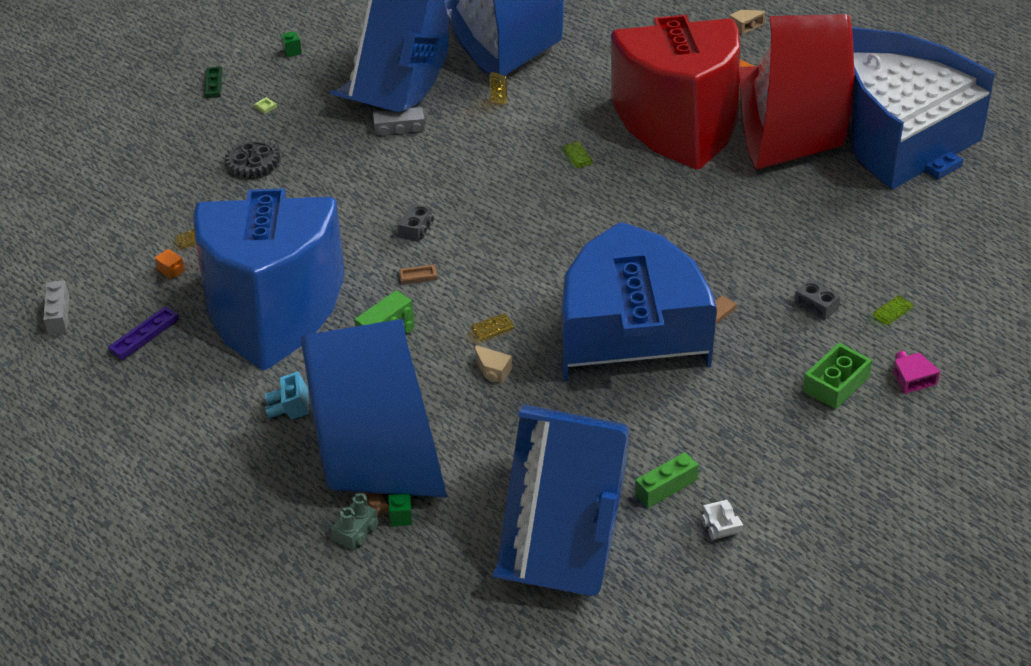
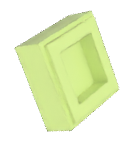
(265, 105)

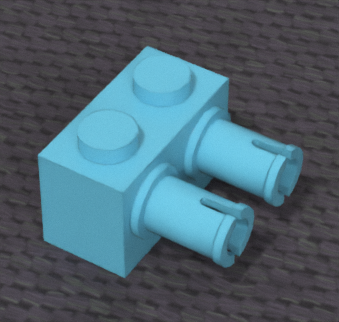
(292, 397)

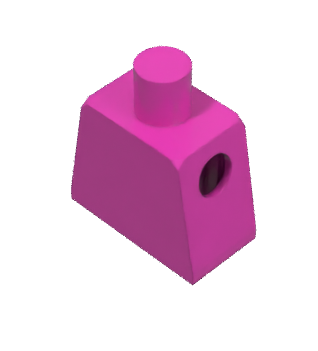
(914, 372)

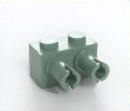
(355, 523)

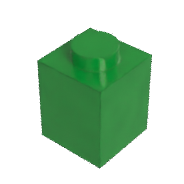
(291, 44)
(400, 510)

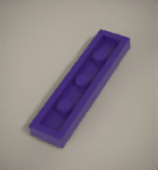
(143, 333)

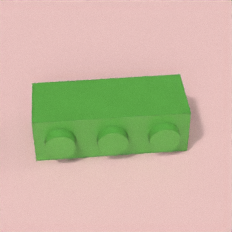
(666, 479)

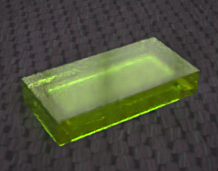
(578, 154)
(893, 310)

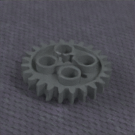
(252, 158)

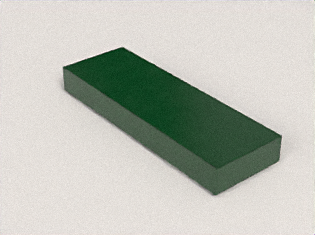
(213, 82)

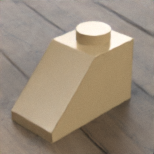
(748, 20)
(493, 364)

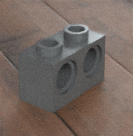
(415, 222)
(817, 299)

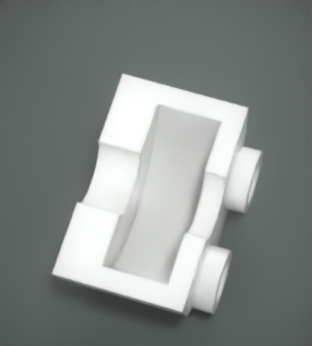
(721, 520)

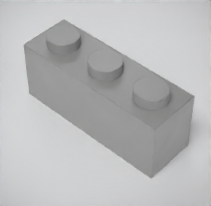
(399, 122)
(56, 307)

